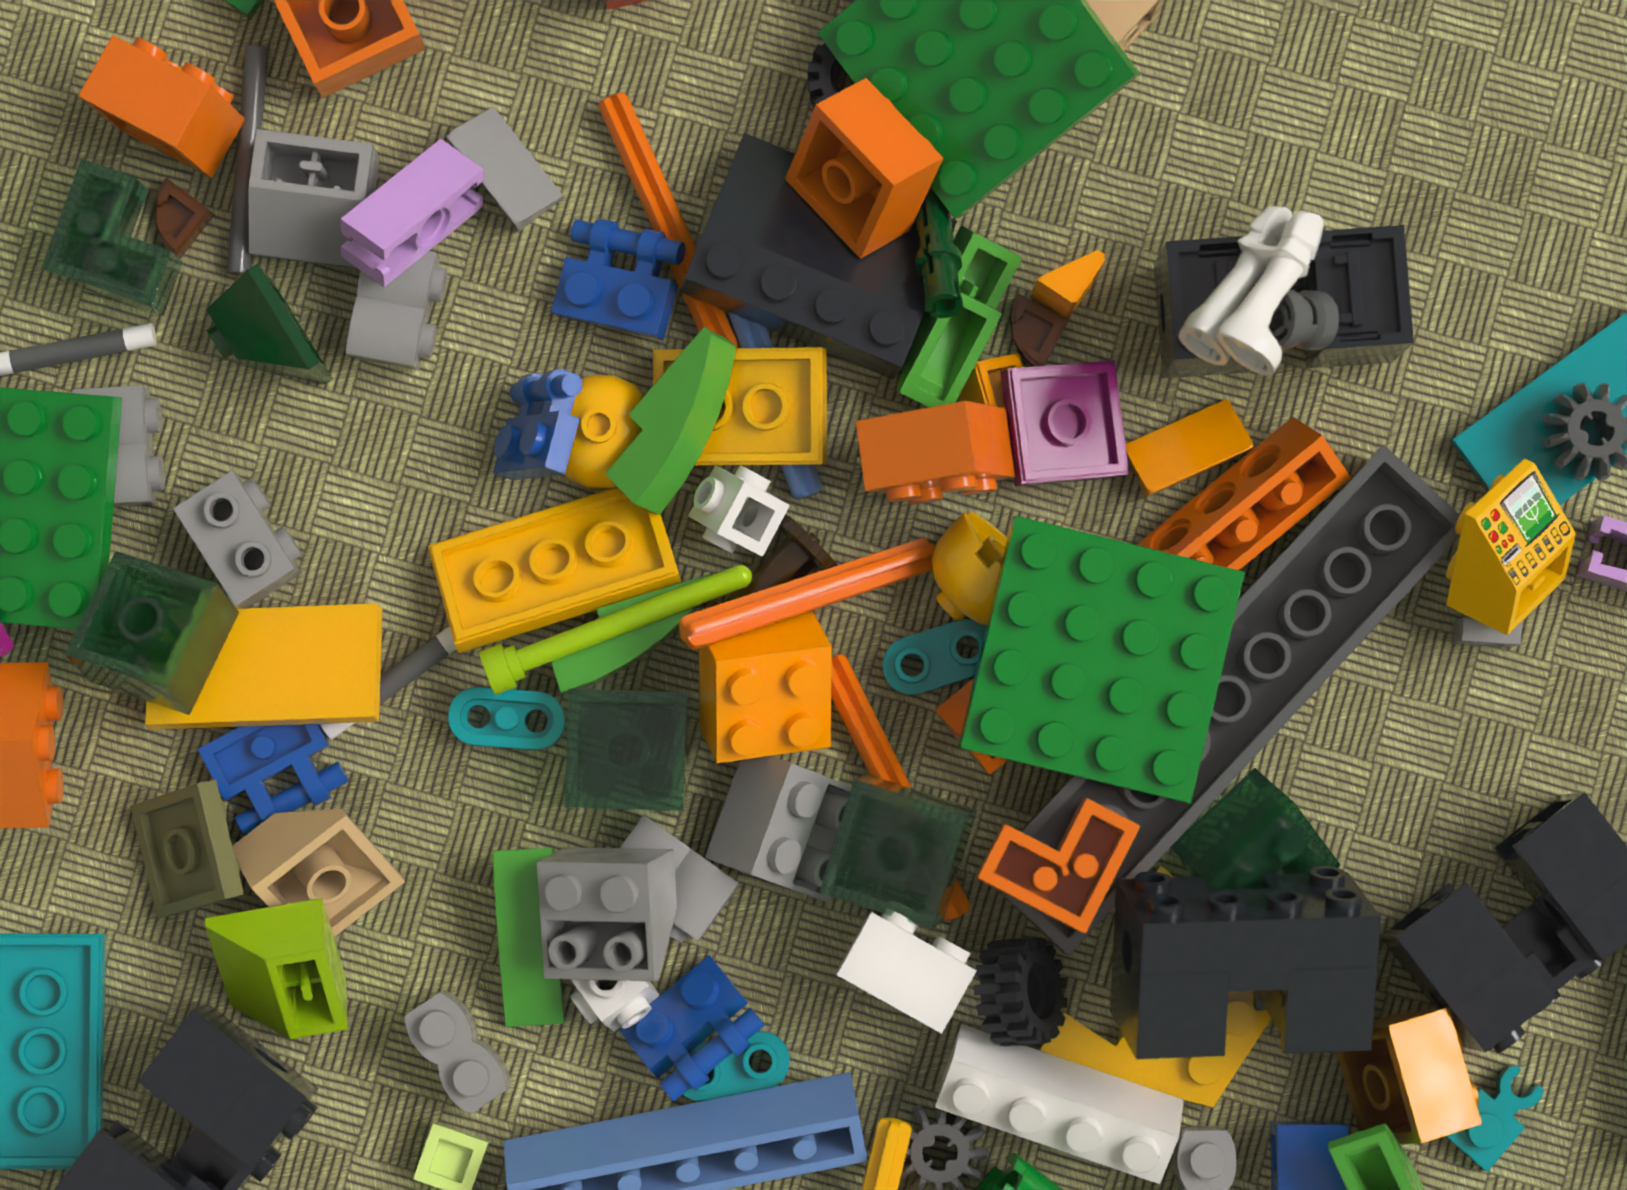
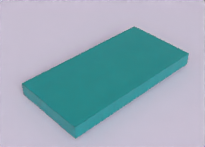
(1515, 428)
(50, 1047)

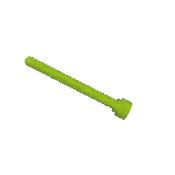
(509, 665)

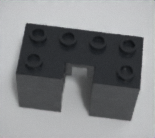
(1356, 266)
(1295, 942)
(1508, 973)
(231, 1093)

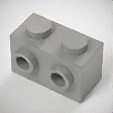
(239, 540)

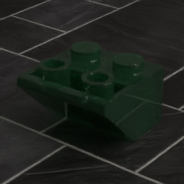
(1250, 835)

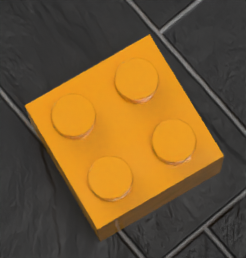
(767, 691)

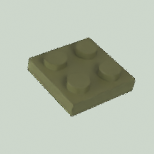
(187, 849)

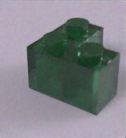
(96, 246)

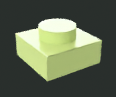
(451, 1158)

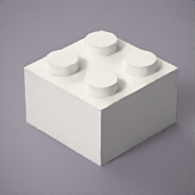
(907, 971)

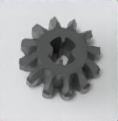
(1573, 441)
(952, 1165)

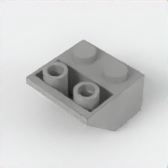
(301, 193)
(780, 824)
(606, 912)

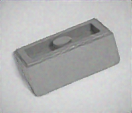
(510, 171)

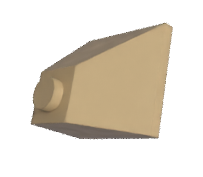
(316, 857)

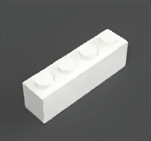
(1061, 1104)

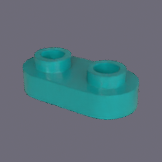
(939, 658)
(507, 719)
(735, 1074)

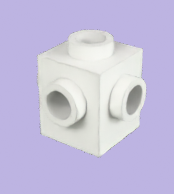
(737, 510)
(615, 1007)

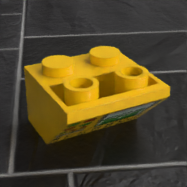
(1509, 550)

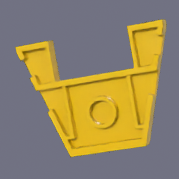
(1189, 1078)

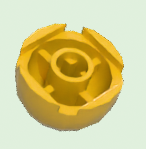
(602, 430)
(968, 567)

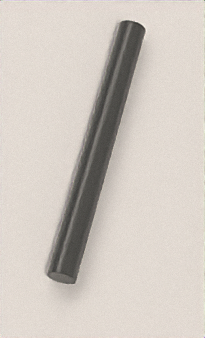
(252, 110)

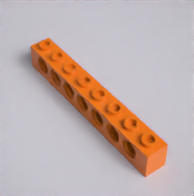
(1228, 520)

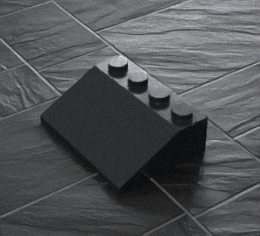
(790, 272)

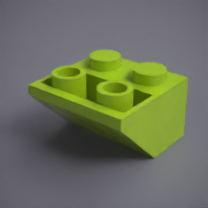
(282, 967)

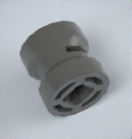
(1305, 320)

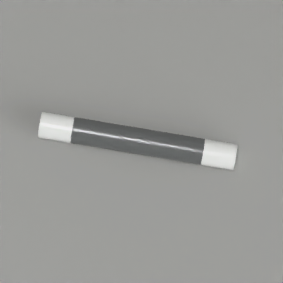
(77, 349)
(405, 672)

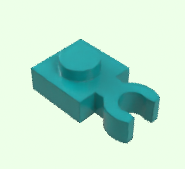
(1499, 1128)

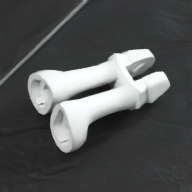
(1239, 323)

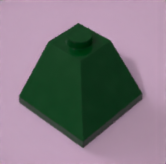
(263, 331)

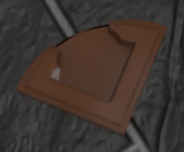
(179, 217)
(1035, 330)

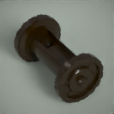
(788, 562)

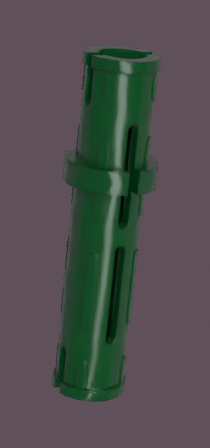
(938, 258)

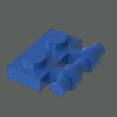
(613, 296)
(544, 431)
(254, 754)
(686, 1017)

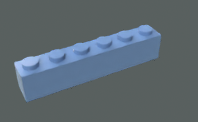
(700, 1143)

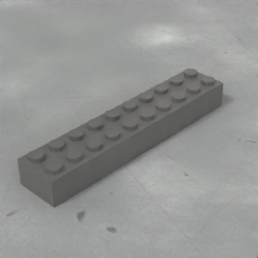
(1283, 645)

